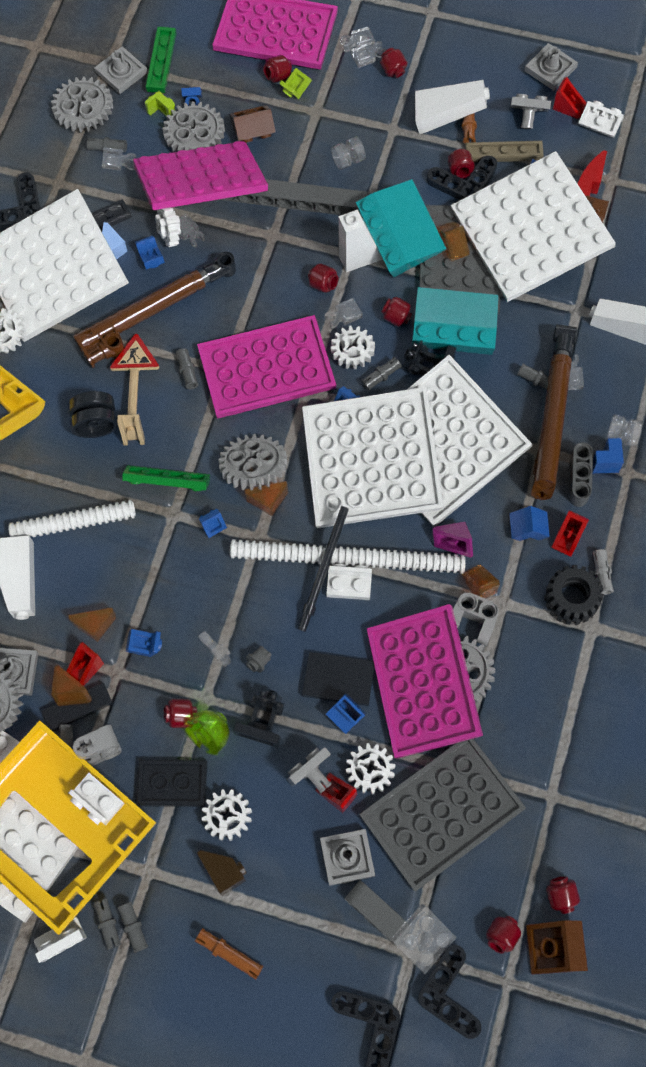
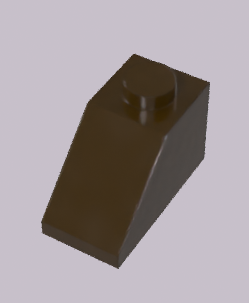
(223, 871)

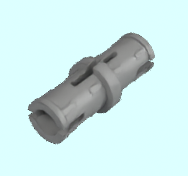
(603, 570)

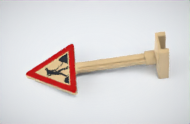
(133, 358)

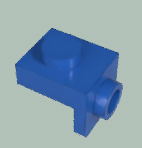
(149, 252)
(143, 642)

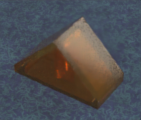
(454, 240)
(267, 498)
(481, 582)
(94, 622)
(67, 689)

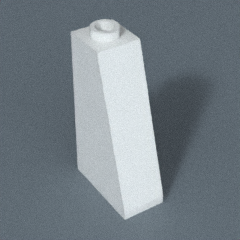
(448, 103)
(356, 242)
(620, 318)
(17, 575)

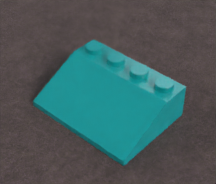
(401, 227)
(456, 320)

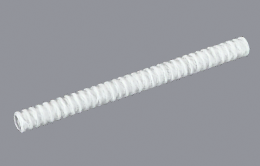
(348, 556)

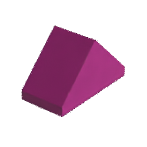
(454, 538)

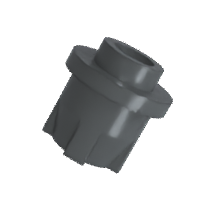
(258, 659)

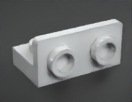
(601, 118)
(349, 582)
(96, 799)
(52, 944)

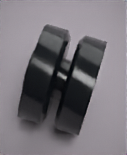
(92, 414)

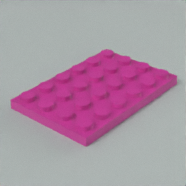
(276, 28)
(199, 175)
(266, 366)
(424, 682)

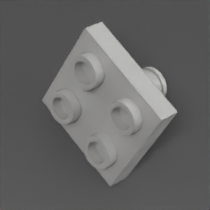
(551, 66)
(121, 70)
(529, 106)
(22, 665)
(311, 770)
(347, 857)

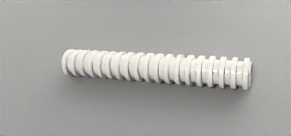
(73, 520)

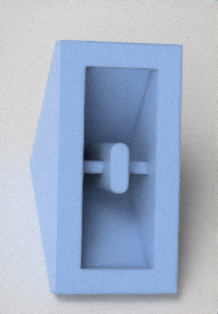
(114, 241)

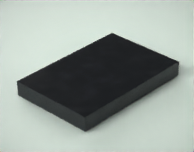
(334, 676)
(172, 783)

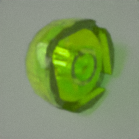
(209, 730)

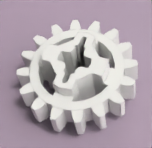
(168, 226)
(10, 330)
(352, 347)
(380, 772)
(224, 825)

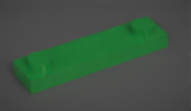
(161, 59)
(164, 477)

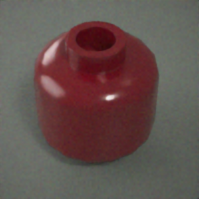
(393, 62)
(277, 68)
(461, 163)
(323, 278)
(396, 311)
(178, 712)
(563, 894)
(503, 934)

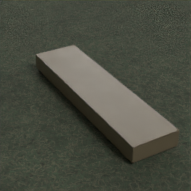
(506, 151)

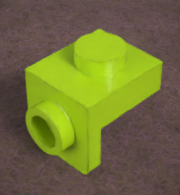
(295, 84)
(159, 102)

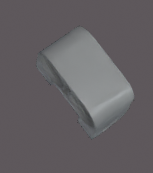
(475, 614)
(102, 745)

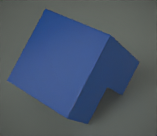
(610, 459)
(529, 523)
(345, 713)

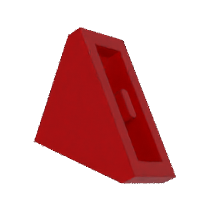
(569, 100)
(570, 533)
(84, 664)
(338, 793)

